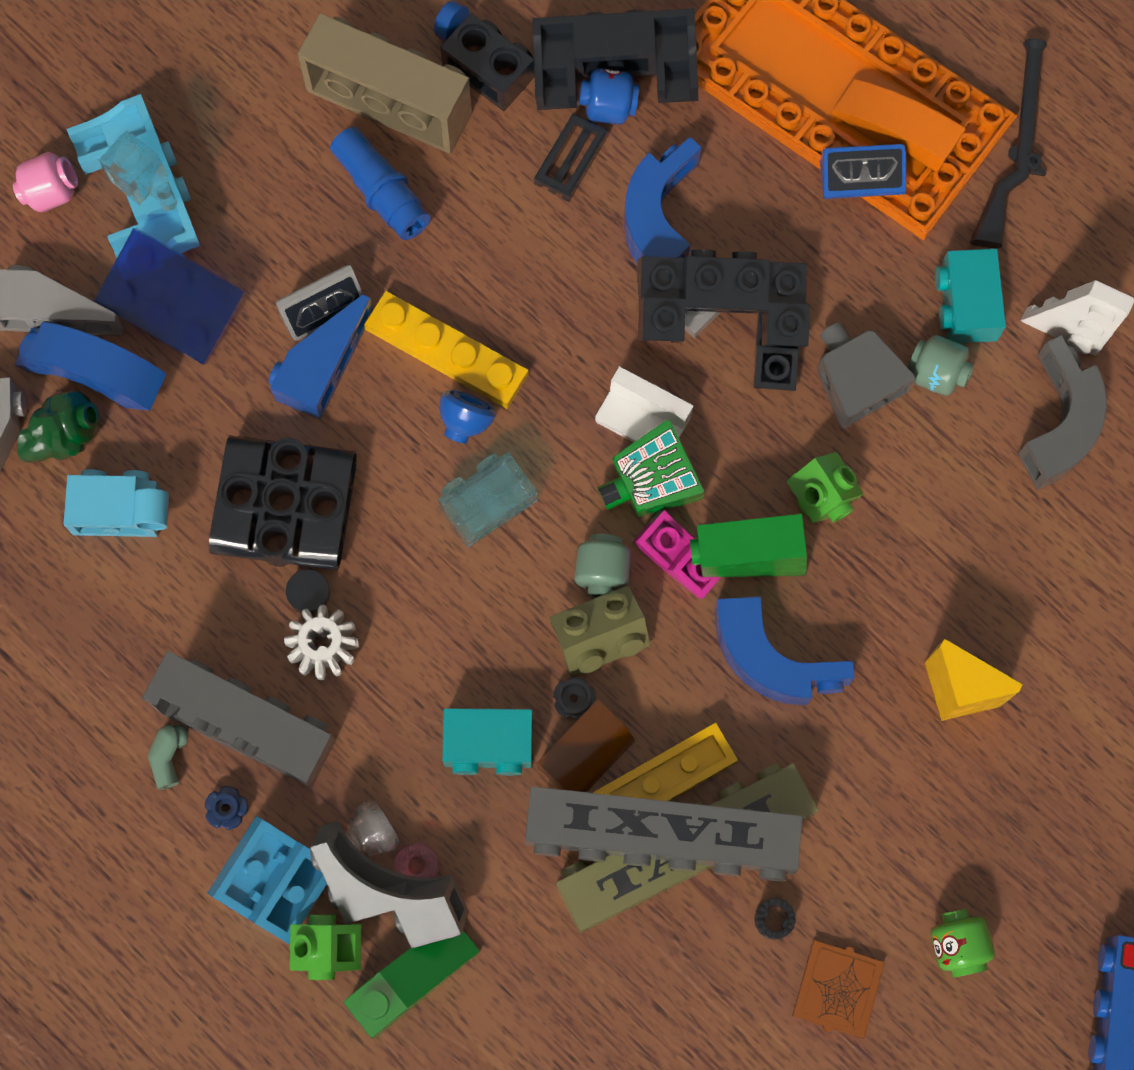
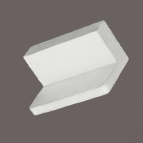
(640, 406)

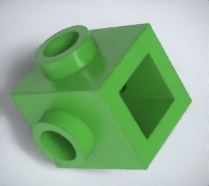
(825, 488)
(315, 947)

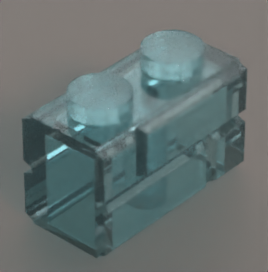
(486, 498)

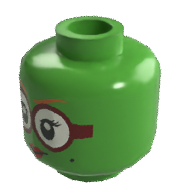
(962, 943)

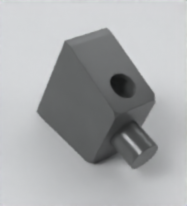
(860, 374)

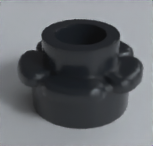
(565, 690)

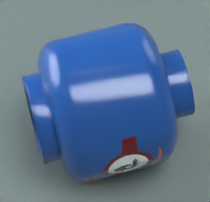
(609, 96)

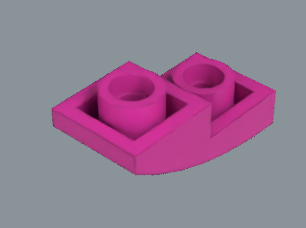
(670, 549)

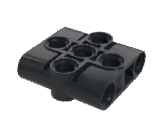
(252, 467)

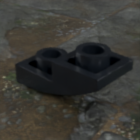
(774, 365)

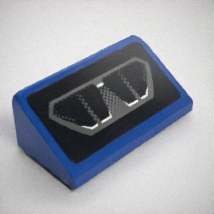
(863, 171)

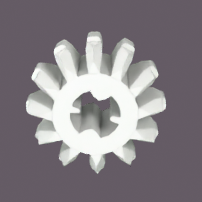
(323, 657)

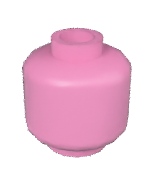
(45, 182)

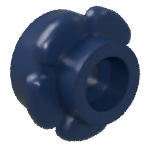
(230, 819)

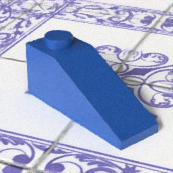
(318, 362)

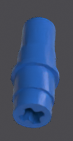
(380, 183)

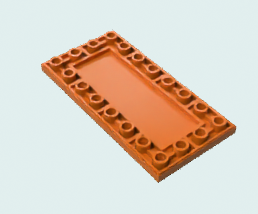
(796, 59)

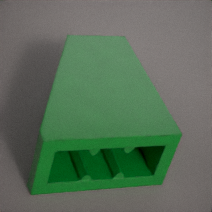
(751, 548)

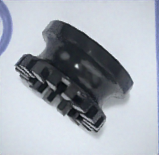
(787, 925)

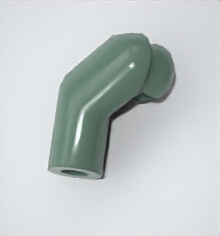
(161, 753)

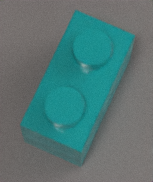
(971, 296)
(487, 740)

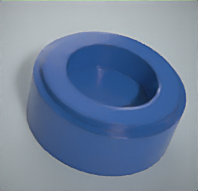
(449, 19)

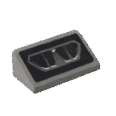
(318, 302)

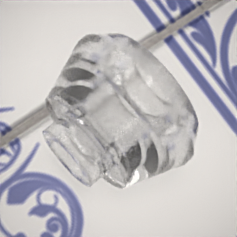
(371, 830)

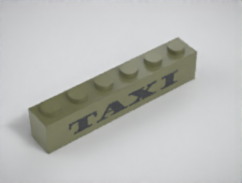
(613, 887)

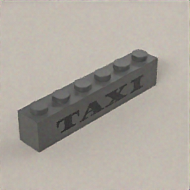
(663, 831)

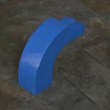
(644, 222)
(92, 363)
(761, 666)

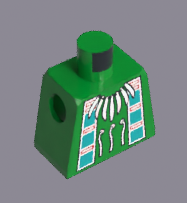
(653, 474)

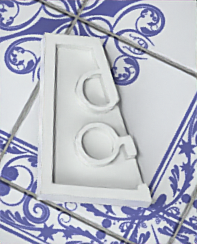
(1083, 317)

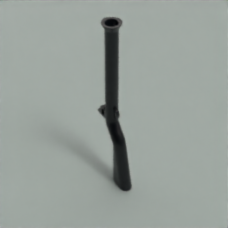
(991, 225)

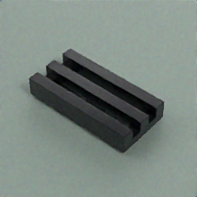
(556, 185)

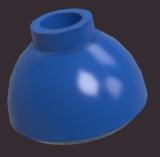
(464, 415)

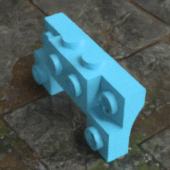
(99, 134)

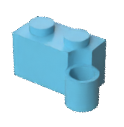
(115, 504)

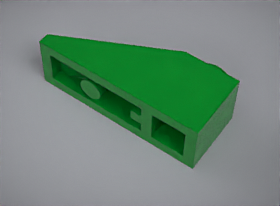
(408, 982)

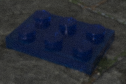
(169, 296)

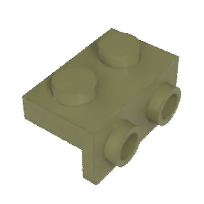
(600, 631)

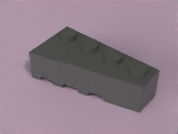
(239, 719)

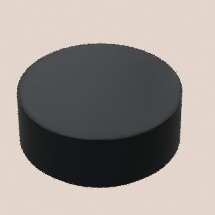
(307, 591)

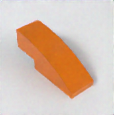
(899, 120)

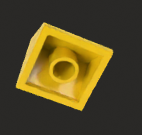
(966, 683)

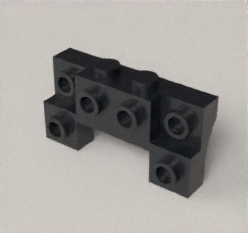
(629, 42)
(724, 286)

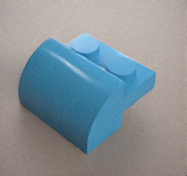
(269, 880)

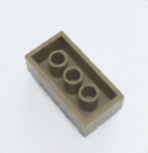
(386, 82)

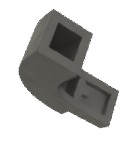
(1081, 421)

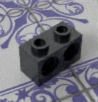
(483, 64)

